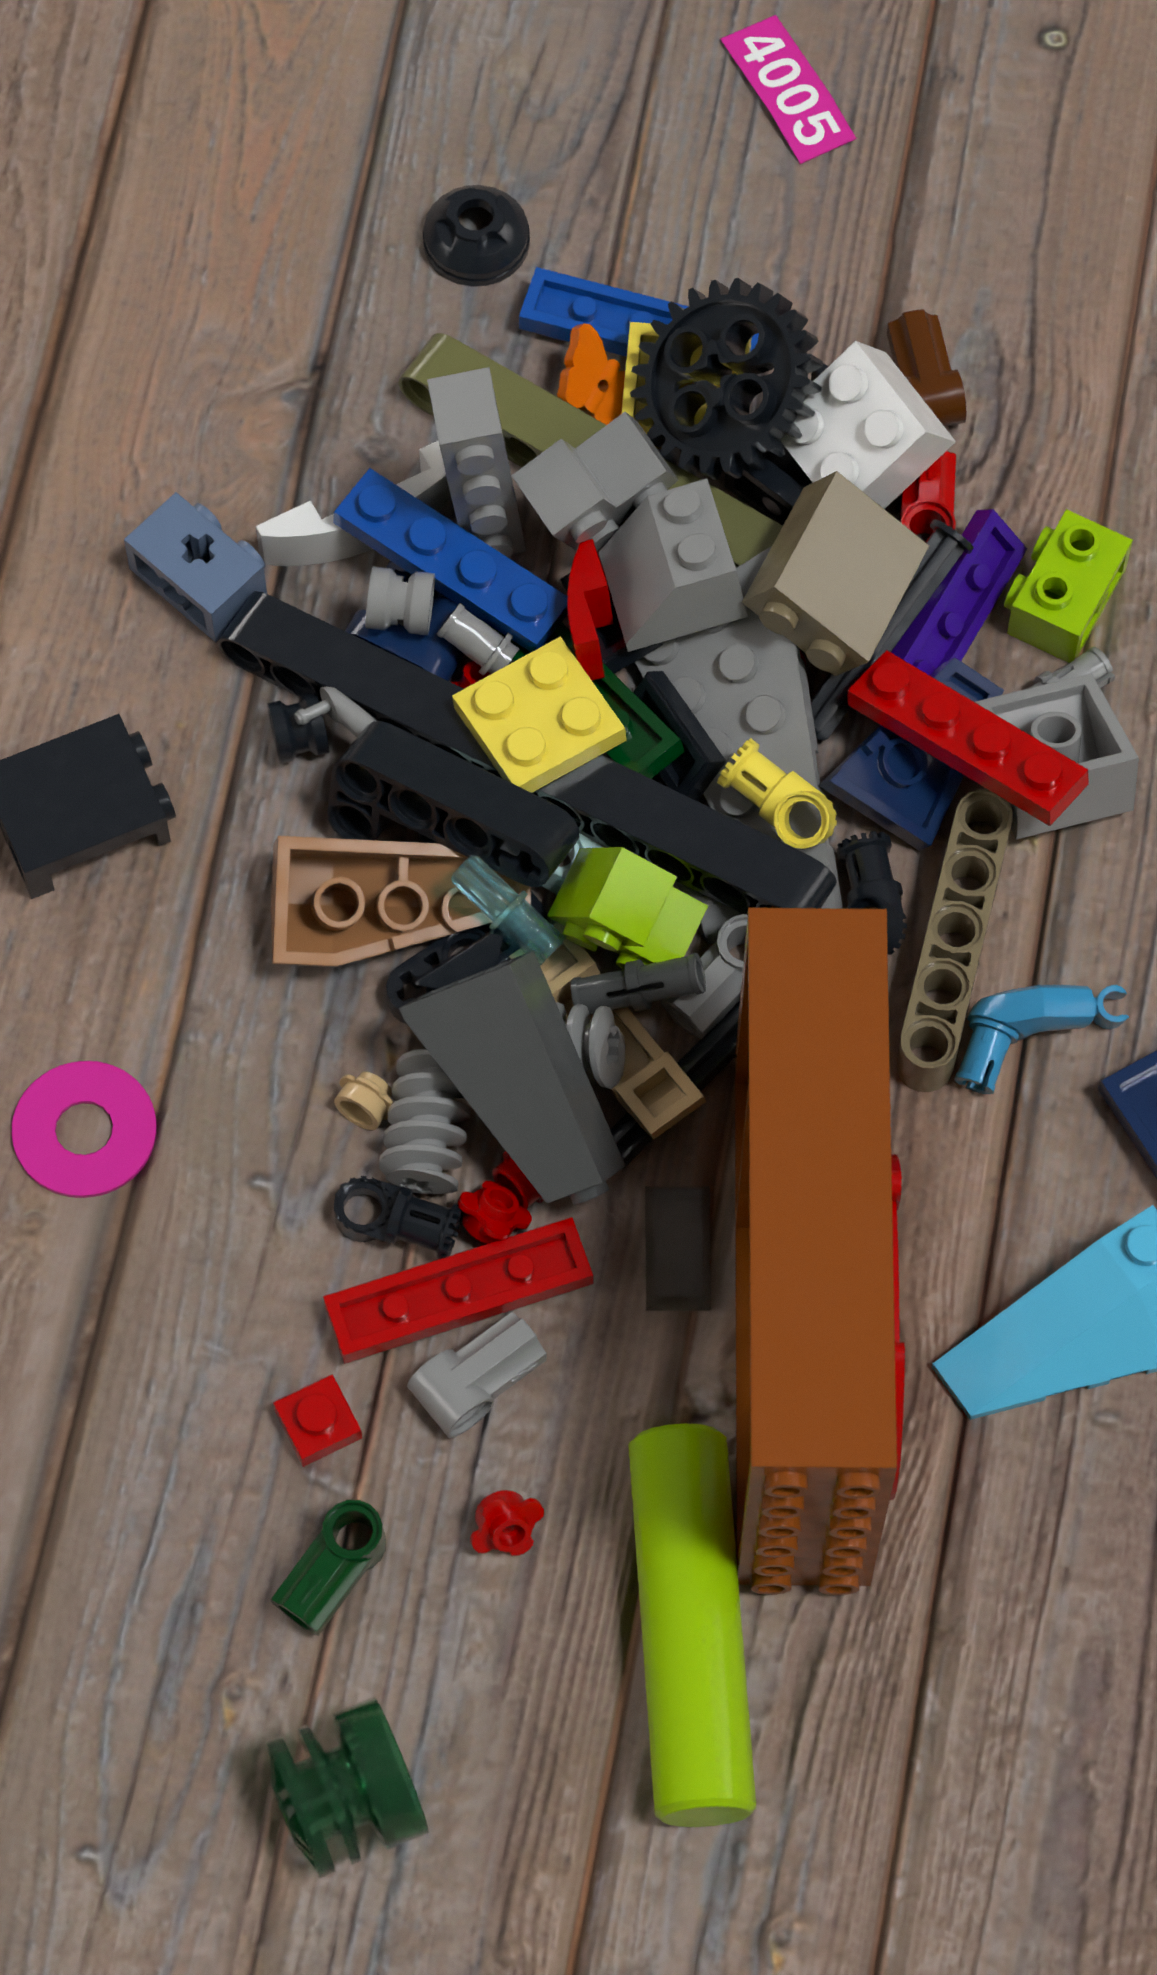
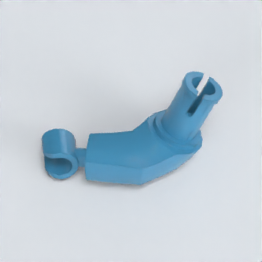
(1021, 1013)

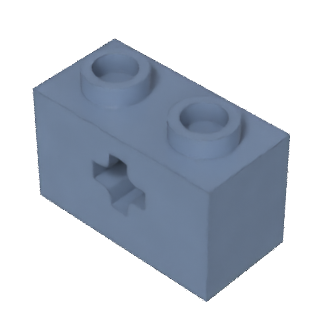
(195, 564)

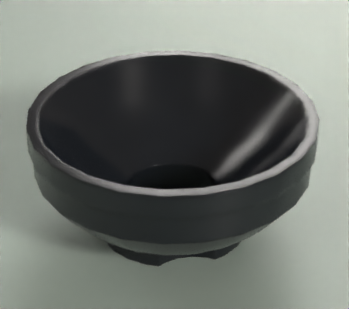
(476, 255)

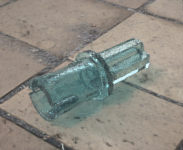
(507, 908)

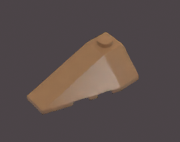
(364, 898)

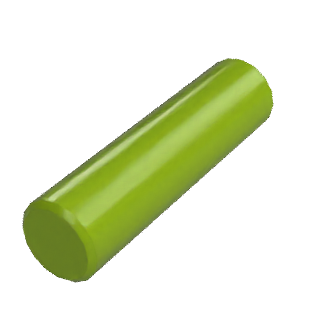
(691, 1626)

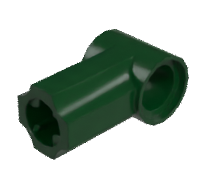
(328, 1571)

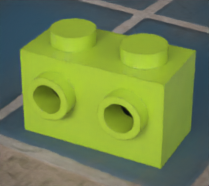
(1068, 585)

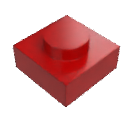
(317, 1420)

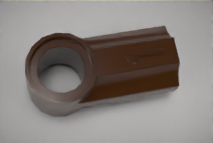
(923, 359)

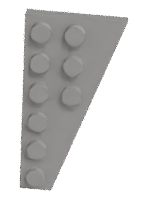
(745, 687)

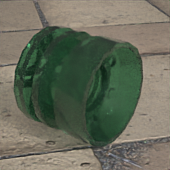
(346, 1787)

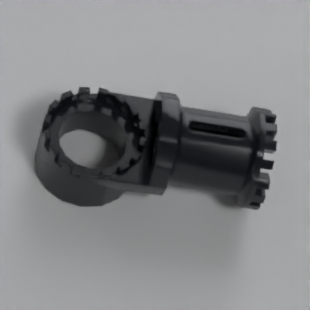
(873, 881)
(401, 1217)

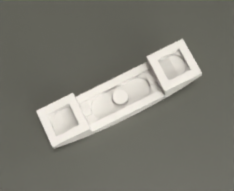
(306, 539)

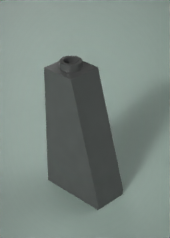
(521, 1075)

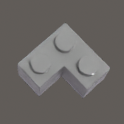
(596, 485)

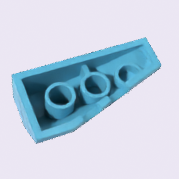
(1067, 1332)

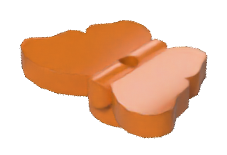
(585, 370)

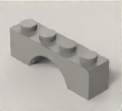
(476, 459)

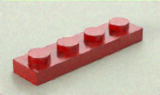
(968, 738)
(458, 1290)

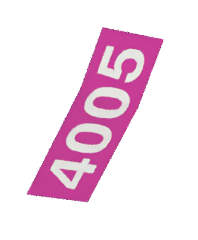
(789, 88)

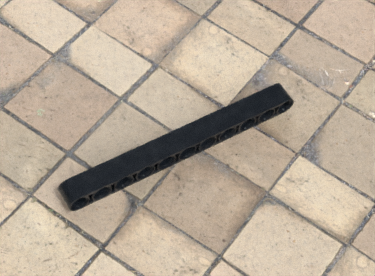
(602, 796)

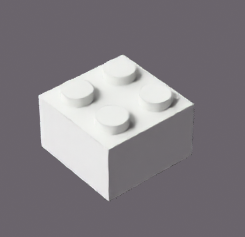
(868, 426)

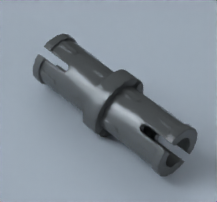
(640, 984)

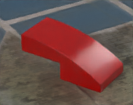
(588, 608)

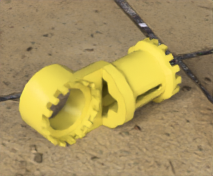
(776, 794)

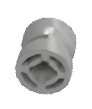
(397, 600)

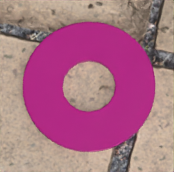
(97, 1172)

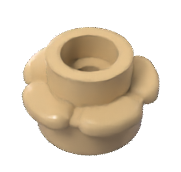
(364, 1100)

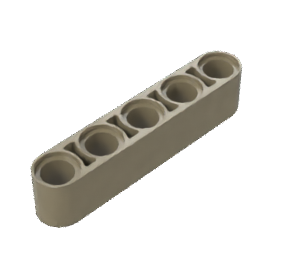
(949, 966)

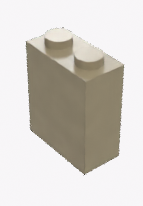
(835, 574)

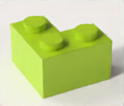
(625, 907)

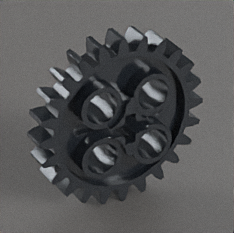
(727, 430)

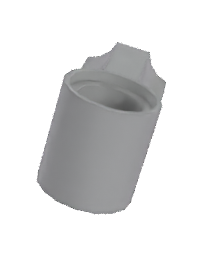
(723, 978)
(463, 1384)

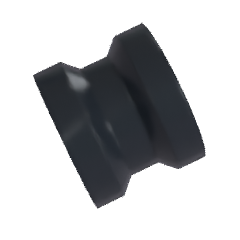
(294, 738)

